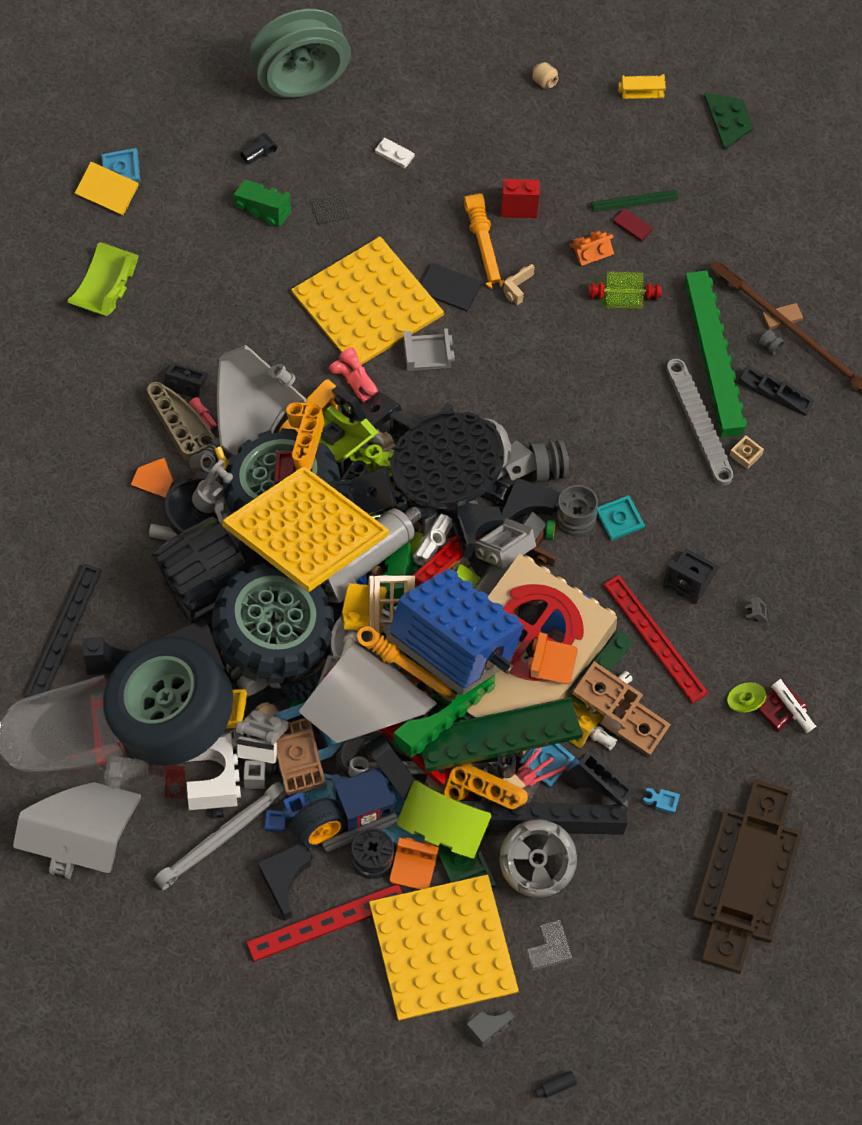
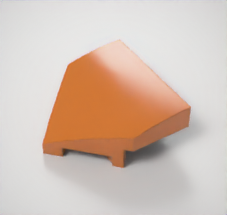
(154, 478)

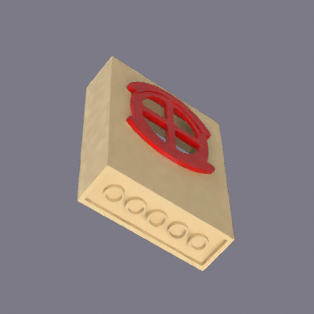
(586, 628)

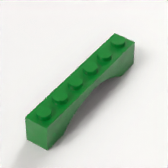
(416, 734)

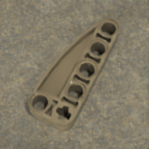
(187, 421)

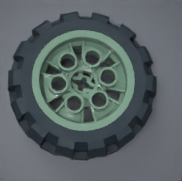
(256, 465)
(273, 592)

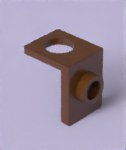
(540, 555)

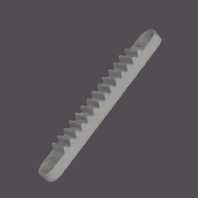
(700, 422)

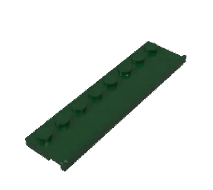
(503, 734)

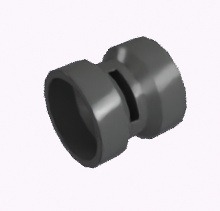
(771, 341)

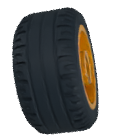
(318, 822)

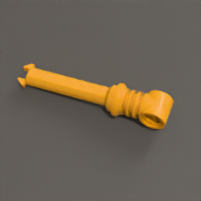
(480, 226)
(391, 653)

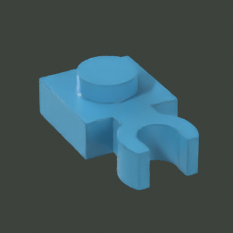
(665, 801)

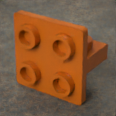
(592, 247)

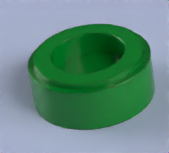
(550, 529)

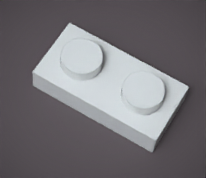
(394, 153)

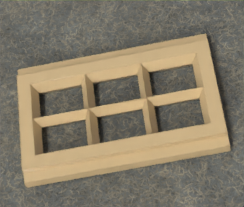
(375, 601)

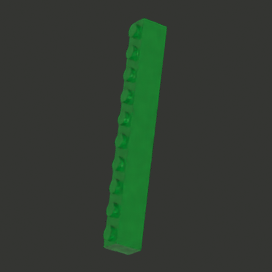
(714, 354)

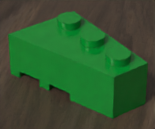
(263, 203)
(400, 564)

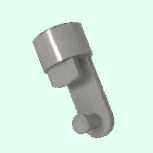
(209, 490)

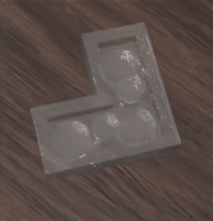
(555, 948)

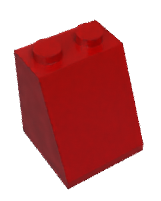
(520, 198)

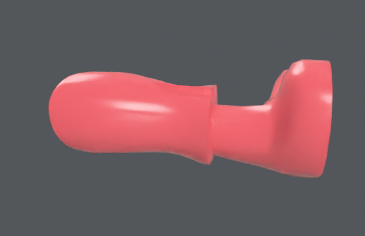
(357, 379)

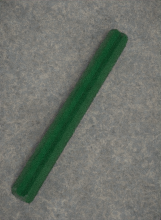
(636, 200)

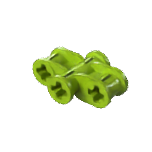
(373, 459)

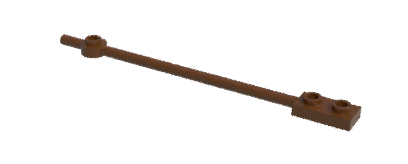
(736, 282)

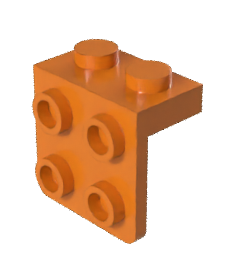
(552, 660)
(413, 864)

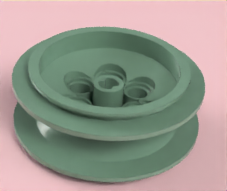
(300, 53)

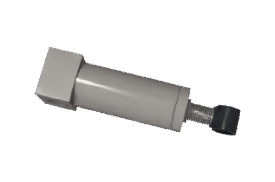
(400, 533)

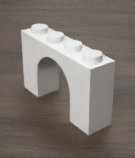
(222, 789)

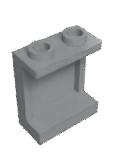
(428, 351)

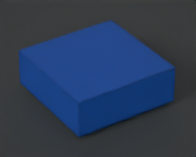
(275, 821)

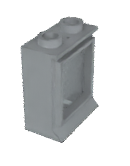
(505, 543)

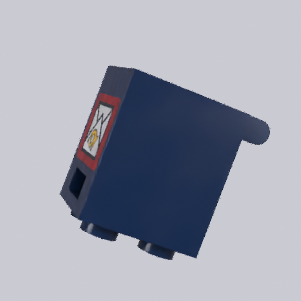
(364, 797)

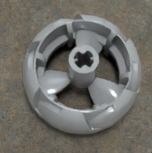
(514, 848)

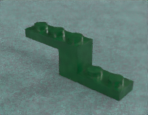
(607, 658)

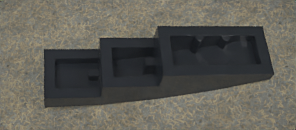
(779, 392)

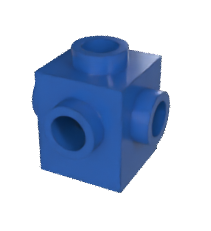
(293, 803)

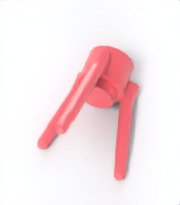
(527, 775)

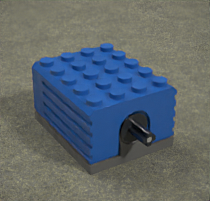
(455, 631)

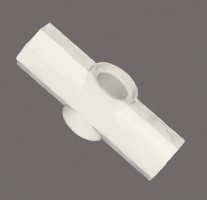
(433, 539)

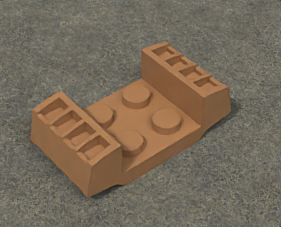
(300, 758)

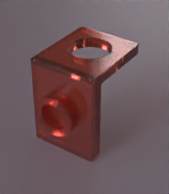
(175, 774)

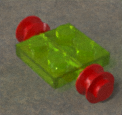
(624, 290)

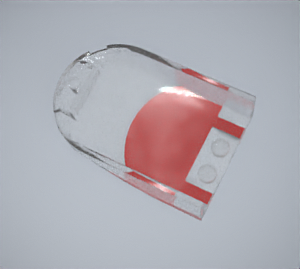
(59, 730)

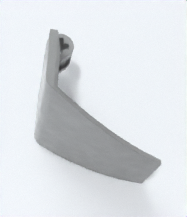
(250, 397)
(363, 697)
(76, 827)

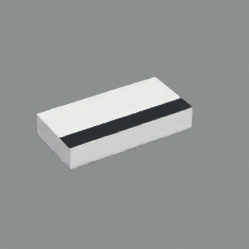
(256, 750)

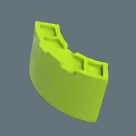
(105, 279)
(355, 434)
(443, 820)

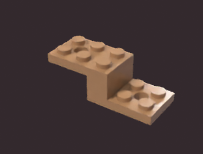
(621, 709)

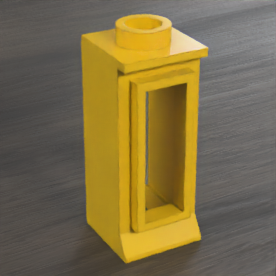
(642, 87)

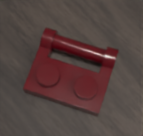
(773, 705)

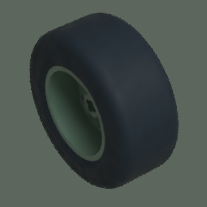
(149, 675)

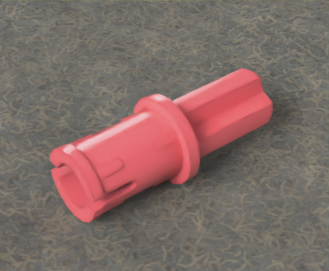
(204, 413)

